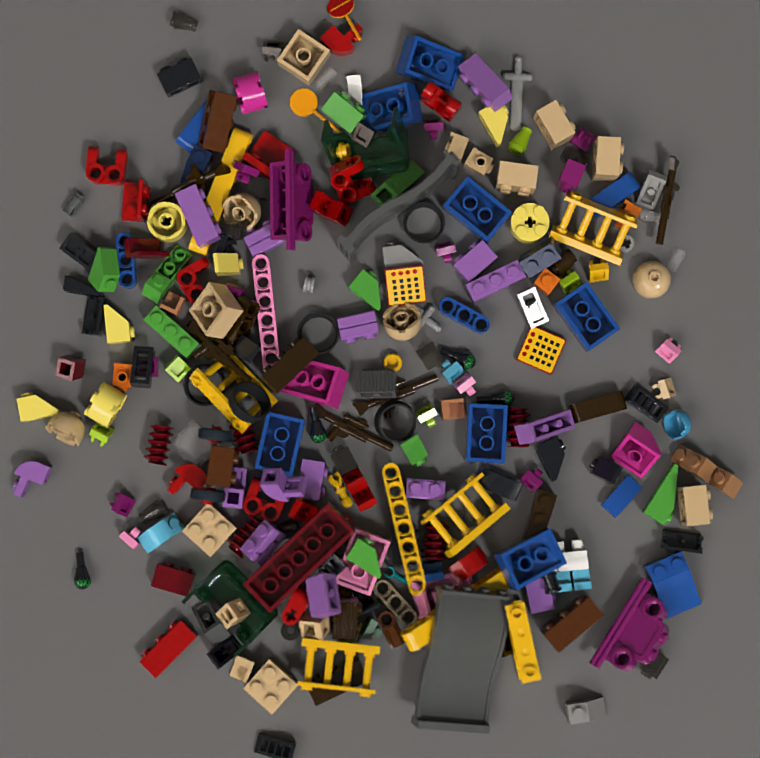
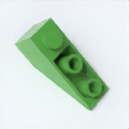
(397, 184)
(166, 274)

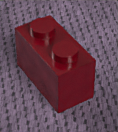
(173, 579)

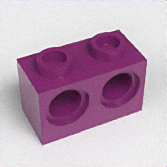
(570, 176)

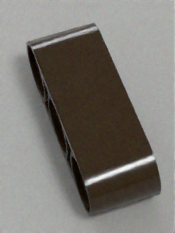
(245, 321)
(598, 407)

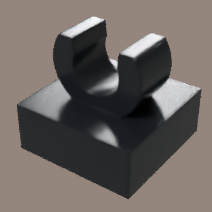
(224, 243)

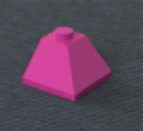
(637, 450)

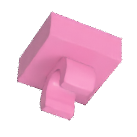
(668, 350)
(465, 384)
(131, 538)

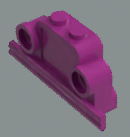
(290, 201)
(636, 632)

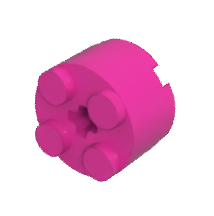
(249, 92)

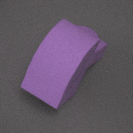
(30, 472)
(280, 487)
(236, 493)

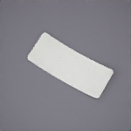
(355, 88)

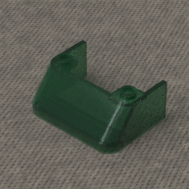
(383, 155)
(226, 585)

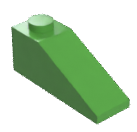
(414, 451)
(663, 499)

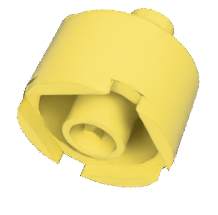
(536, 215)
(156, 222)
(105, 404)

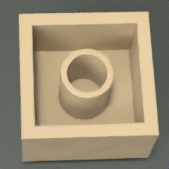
(303, 57)
(554, 124)
(606, 158)
(516, 178)
(216, 310)
(694, 505)
(209, 529)
(271, 686)

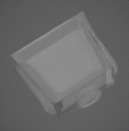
(191, 446)

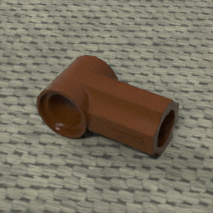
(391, 630)

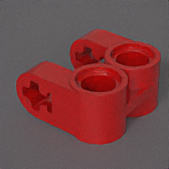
(438, 101)
(106, 170)
(356, 189)
(195, 285)
(263, 505)
(297, 602)

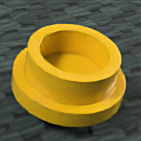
(343, 151)
(392, 361)

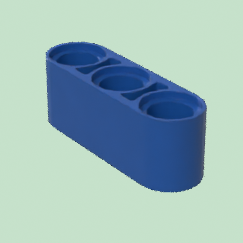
(190, 134)
(617, 192)
(130, 269)
(473, 315)

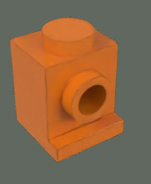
(628, 208)
(119, 369)

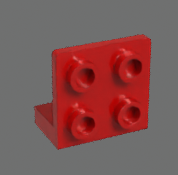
(265, 151)
(135, 201)

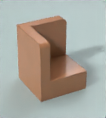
(173, 303)
(452, 409)

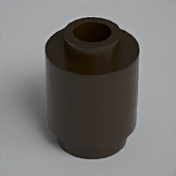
(564, 264)

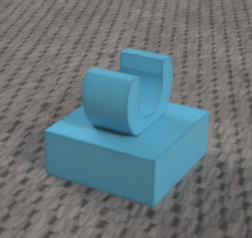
(452, 371)

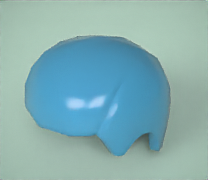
(677, 424)

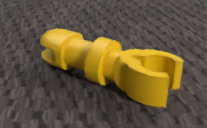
(340, 489)

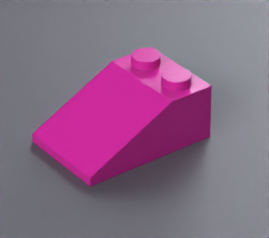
(319, 384)

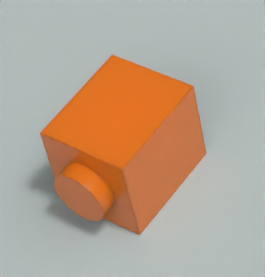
(546, 282)

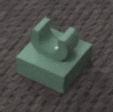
(369, 628)

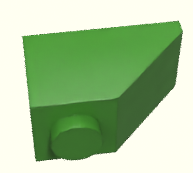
(105, 270)
(367, 289)
(365, 556)

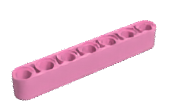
(265, 311)

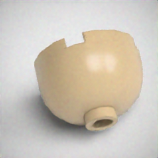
(242, 208)
(651, 279)
(402, 321)
(68, 427)

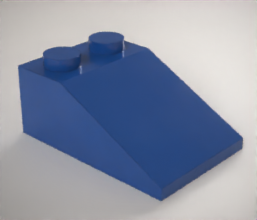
(429, 62)
(381, 103)
(530, 559)
(673, 583)

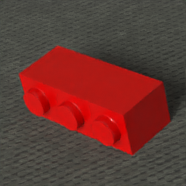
(168, 647)

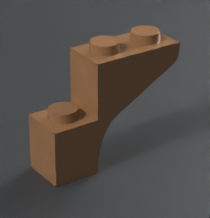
(706, 471)

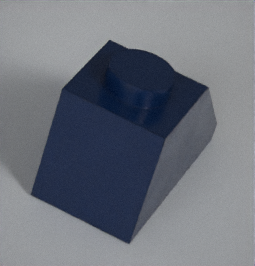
(200, 157)

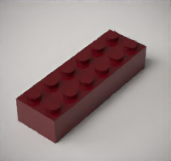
(299, 556)

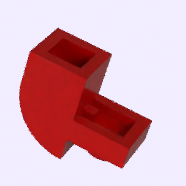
(339, 44)
(330, 209)
(188, 473)
(359, 489)
(303, 510)
(468, 564)

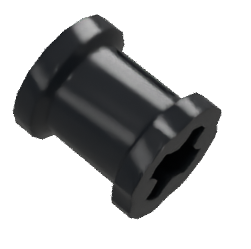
(551, 583)

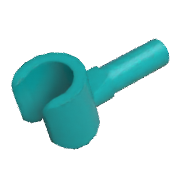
(395, 575)

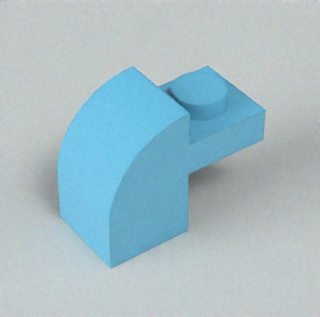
(160, 533)

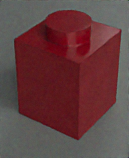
(70, 367)

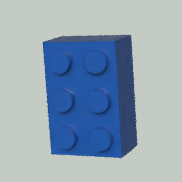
(477, 210)
(586, 317)
(486, 433)
(280, 443)

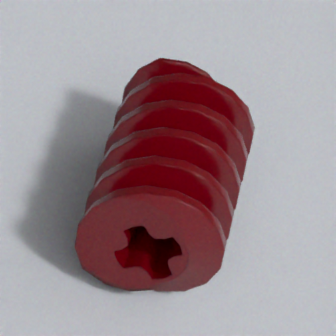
(518, 417)
(244, 440)
(158, 444)
(241, 538)
(434, 543)

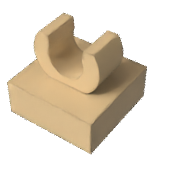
(666, 387)

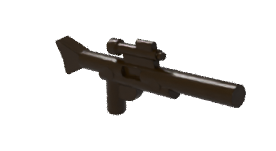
(192, 178)
(668, 195)
(220, 352)
(402, 392)
(354, 429)

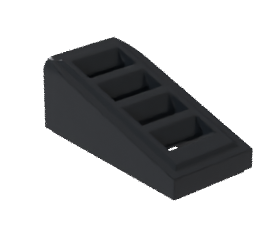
(77, 287)
(135, 366)
(635, 390)
(337, 559)
(273, 754)

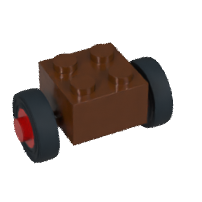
(220, 467)

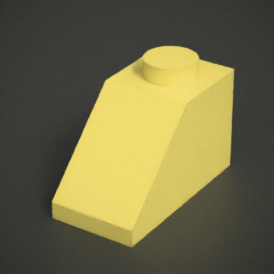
(494, 123)
(227, 264)
(117, 327)
(34, 407)

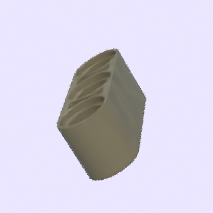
(398, 611)

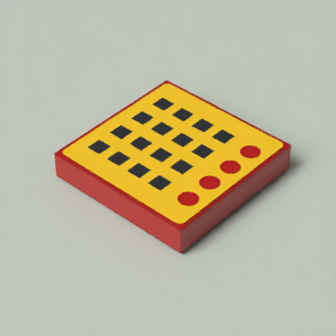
(405, 284)
(541, 350)

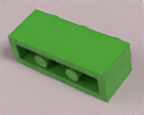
(172, 332)

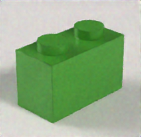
(344, 111)

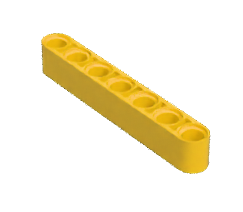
(224, 184)
(403, 538)
(420, 632)

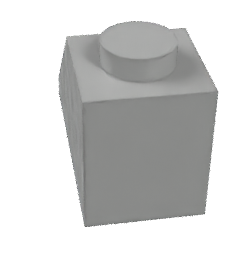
(398, 255)
(585, 710)

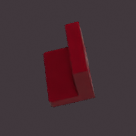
(144, 249)

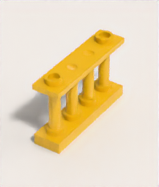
(595, 246)
(215, 395)
(482, 522)
(522, 642)
(350, 651)

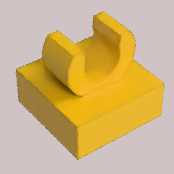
(598, 272)

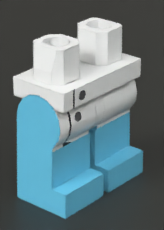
(578, 565)

